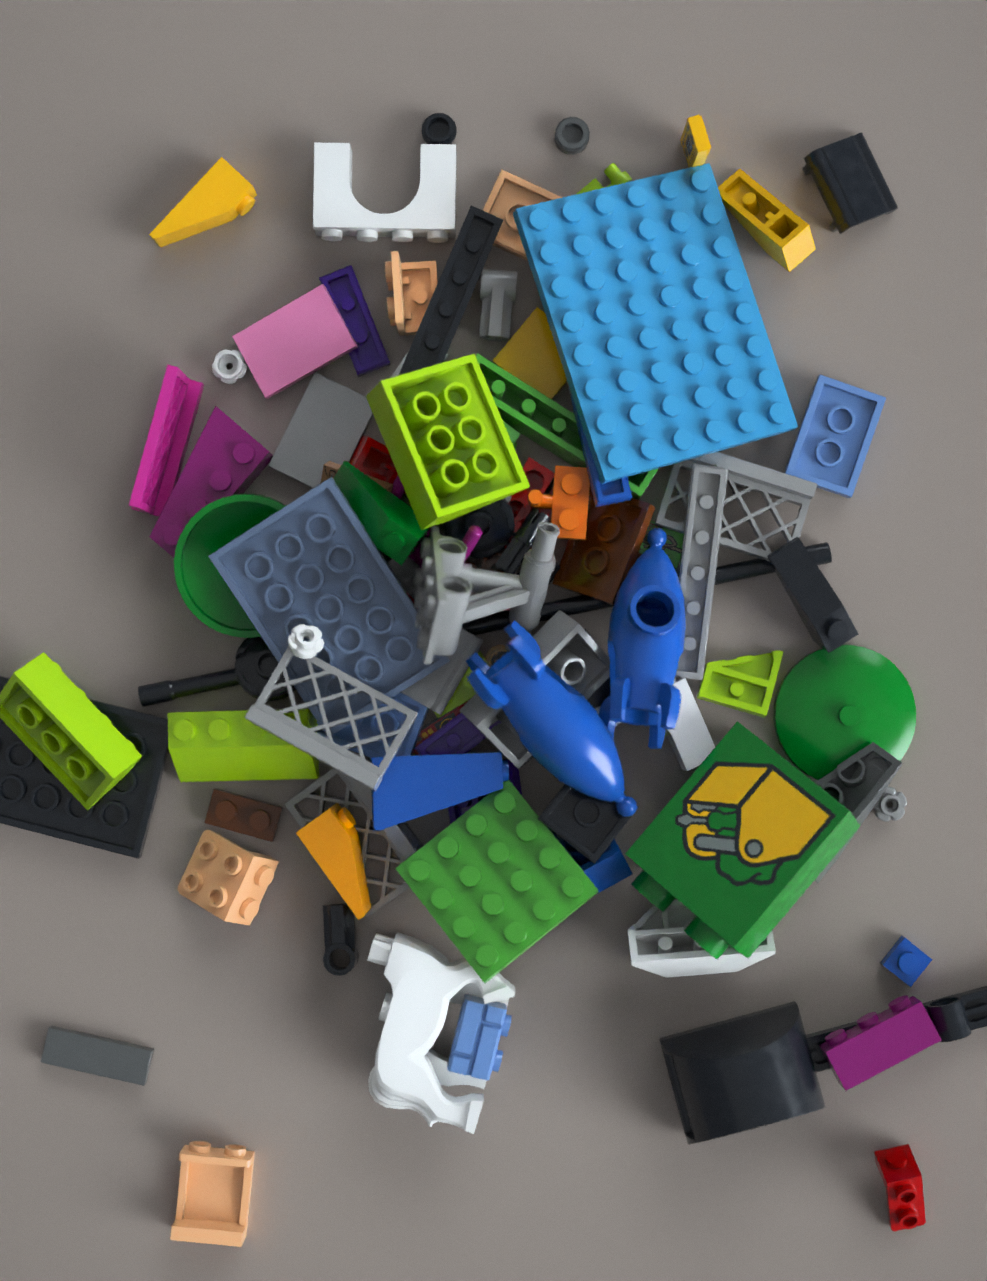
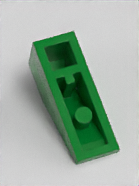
(383, 515)

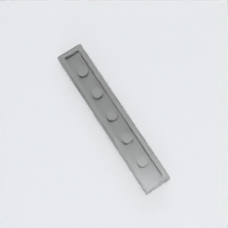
(699, 562)

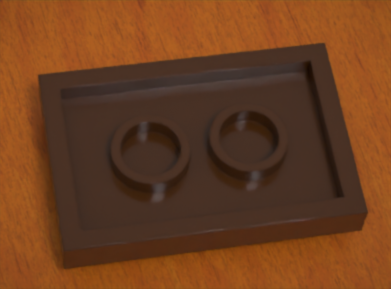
(611, 546)

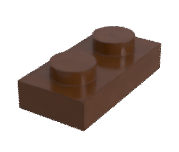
(243, 815)

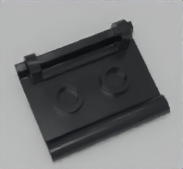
(849, 182)

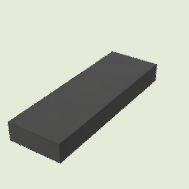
(97, 1055)

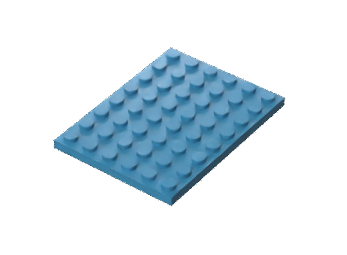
(654, 321)

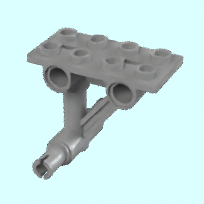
(446, 585)

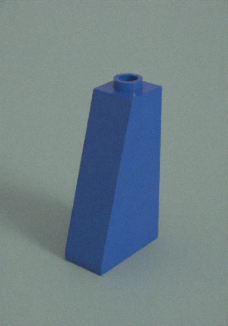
(432, 783)

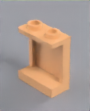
(213, 1194)

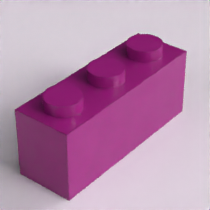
(879, 1041)

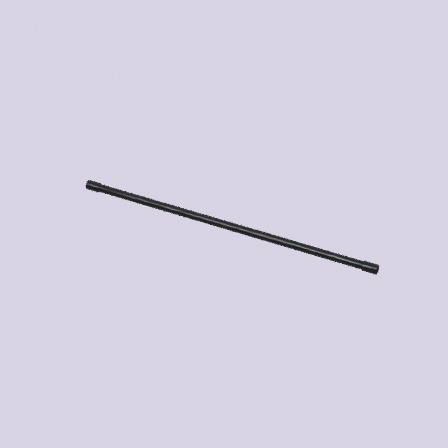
(170, 690)

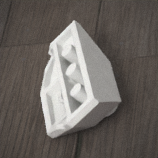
(664, 948)

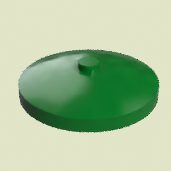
(196, 575)
(839, 706)

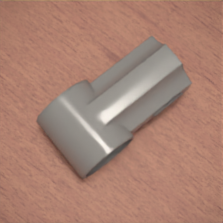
(497, 296)

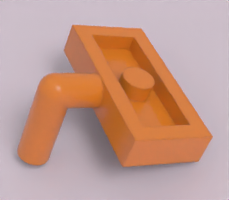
(567, 502)

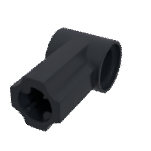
(339, 934)

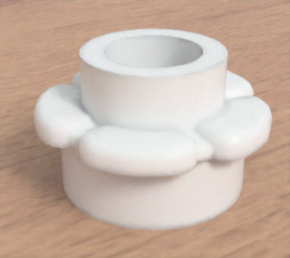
(225, 357)
(302, 648)

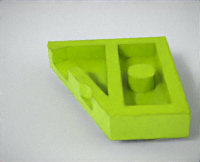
(742, 682)

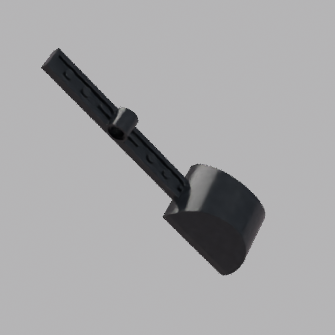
(766, 1066)

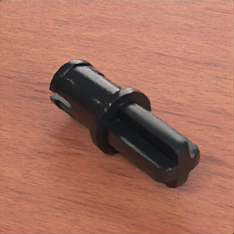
(521, 542)

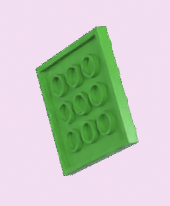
(496, 881)

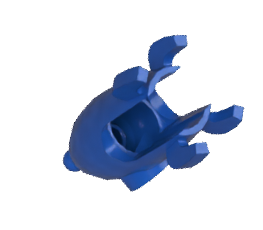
(646, 645)
(552, 720)

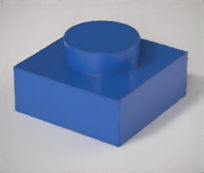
(906, 961)

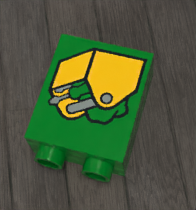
(739, 843)

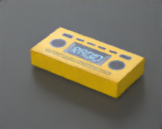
(695, 141)

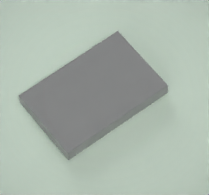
(321, 430)

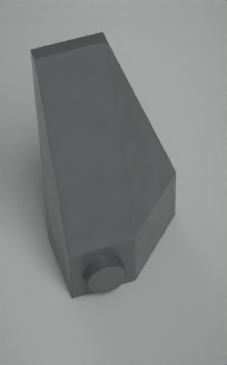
(859, 784)

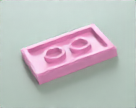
(295, 341)

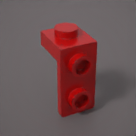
(902, 1187)

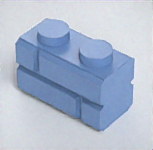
(477, 1038)

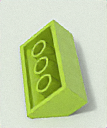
(66, 730)
(233, 749)

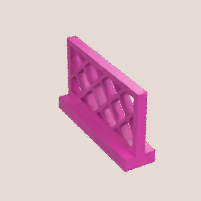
(166, 442)

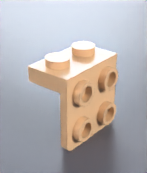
(412, 289)
(227, 878)

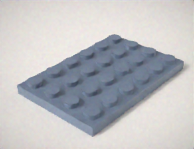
(324, 571)

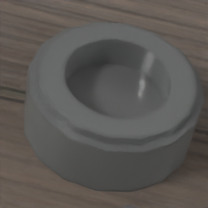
(572, 135)

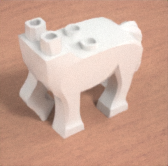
(406, 1067)

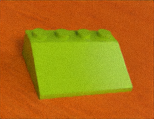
(446, 440)

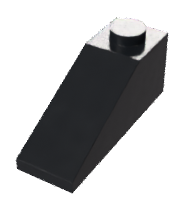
(812, 596)

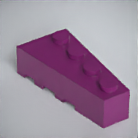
(220, 465)

